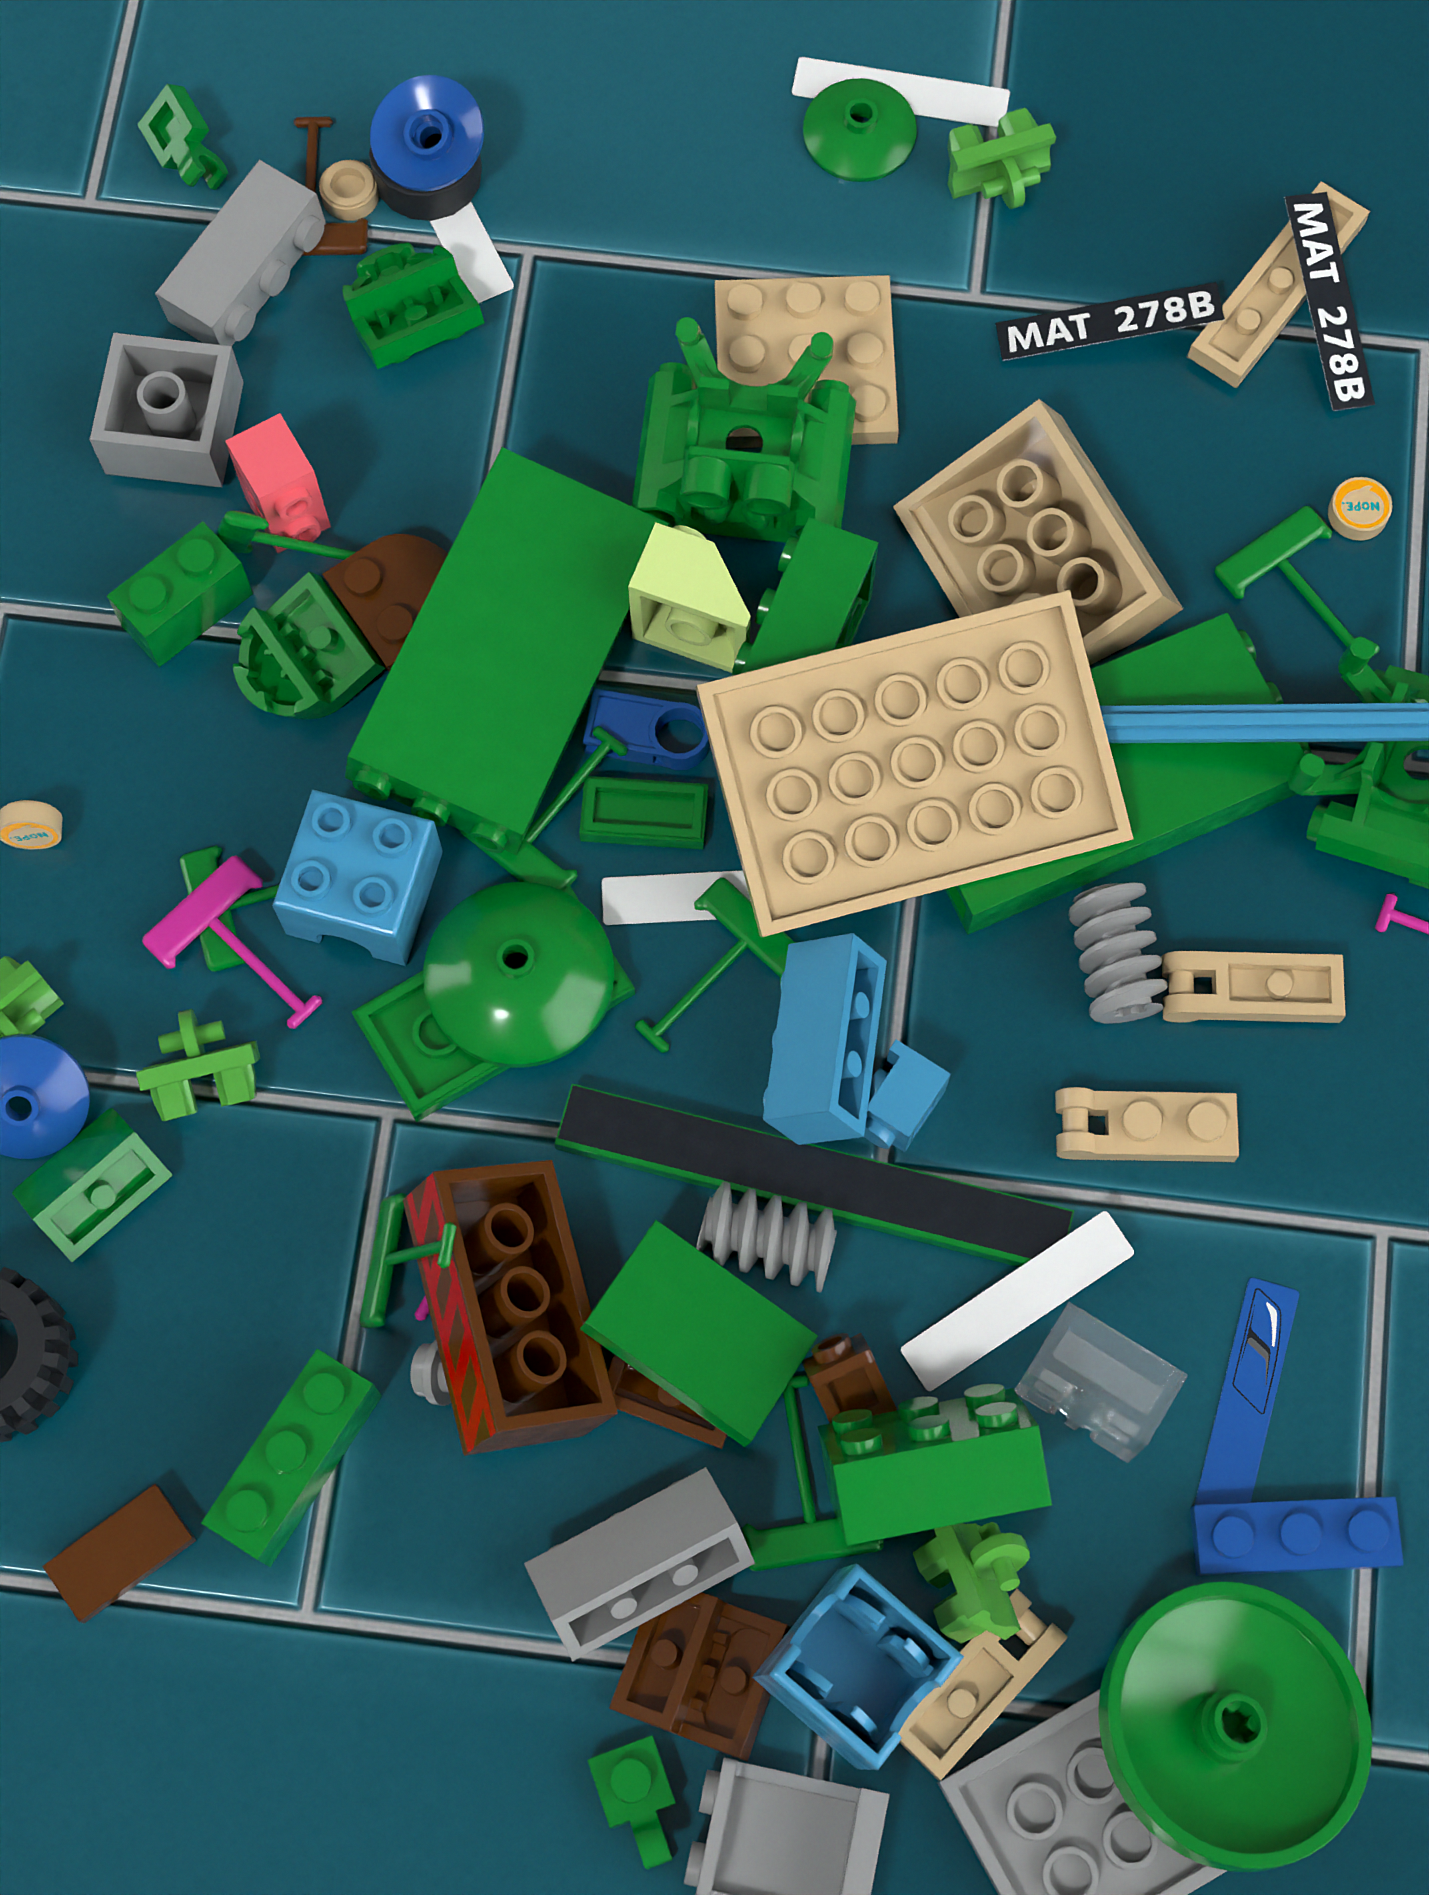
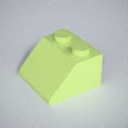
(687, 599)

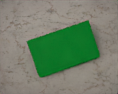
(91, 1184)

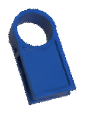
(636, 725)

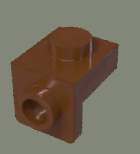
(847, 1376)

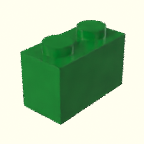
(180, 594)

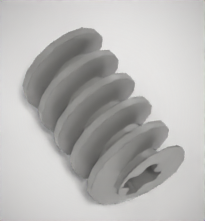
(1114, 953)
(768, 1235)

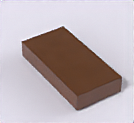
(119, 1553)

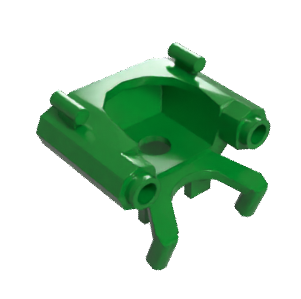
(765, 495)
(1392, 808)

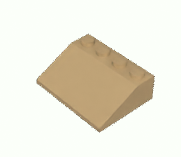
(1033, 521)

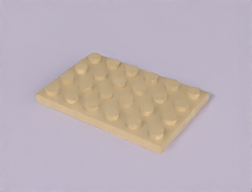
(914, 763)

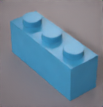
(825, 1040)

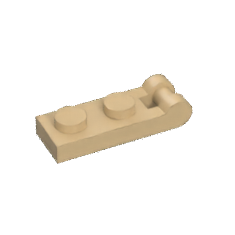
(1254, 987)
(1148, 1126)
(977, 1691)

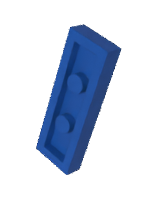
(1296, 1536)

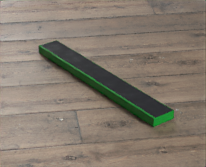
(852, 1186)

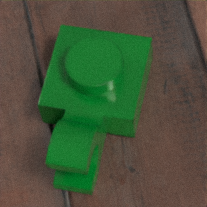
(175, 136)
(633, 1791)

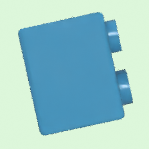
(358, 875)
(857, 1666)

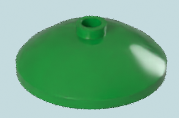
(524, 1012)

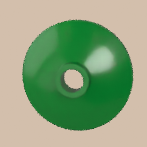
(854, 148)

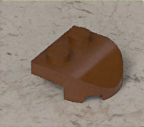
(386, 588)

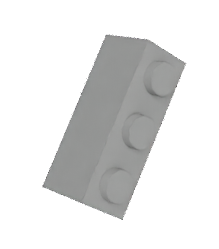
(242, 257)
(639, 1563)

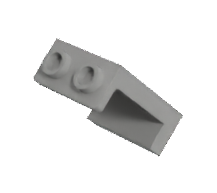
(785, 1834)

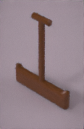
(337, 237)

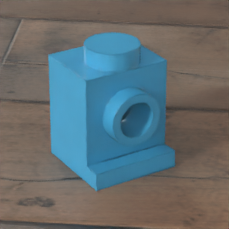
(903, 1097)

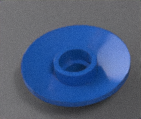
(414, 113)
(53, 1086)

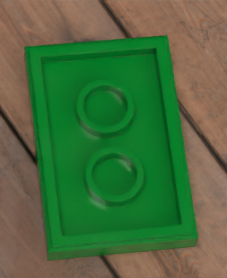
(699, 1333)

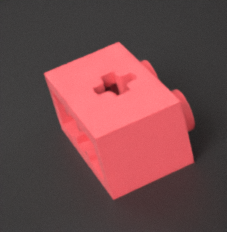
(278, 480)

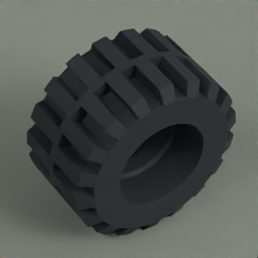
(40, 1358)

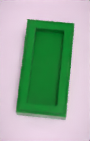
(644, 812)

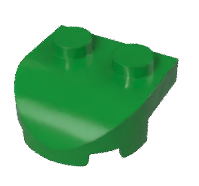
(408, 302)
(303, 654)

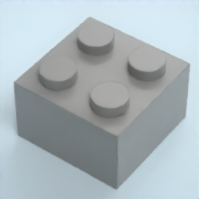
(167, 409)

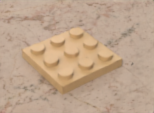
(771, 322)

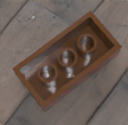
(509, 1307)

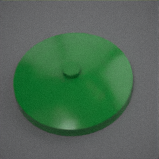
(1235, 1727)

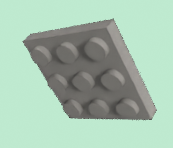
(1055, 1821)

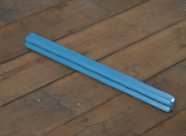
(1267, 723)

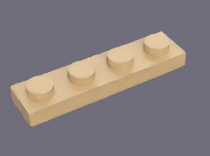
(1267, 298)

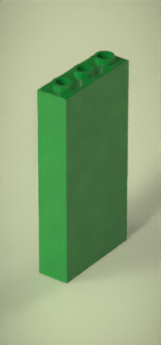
(503, 654)
(1166, 787)

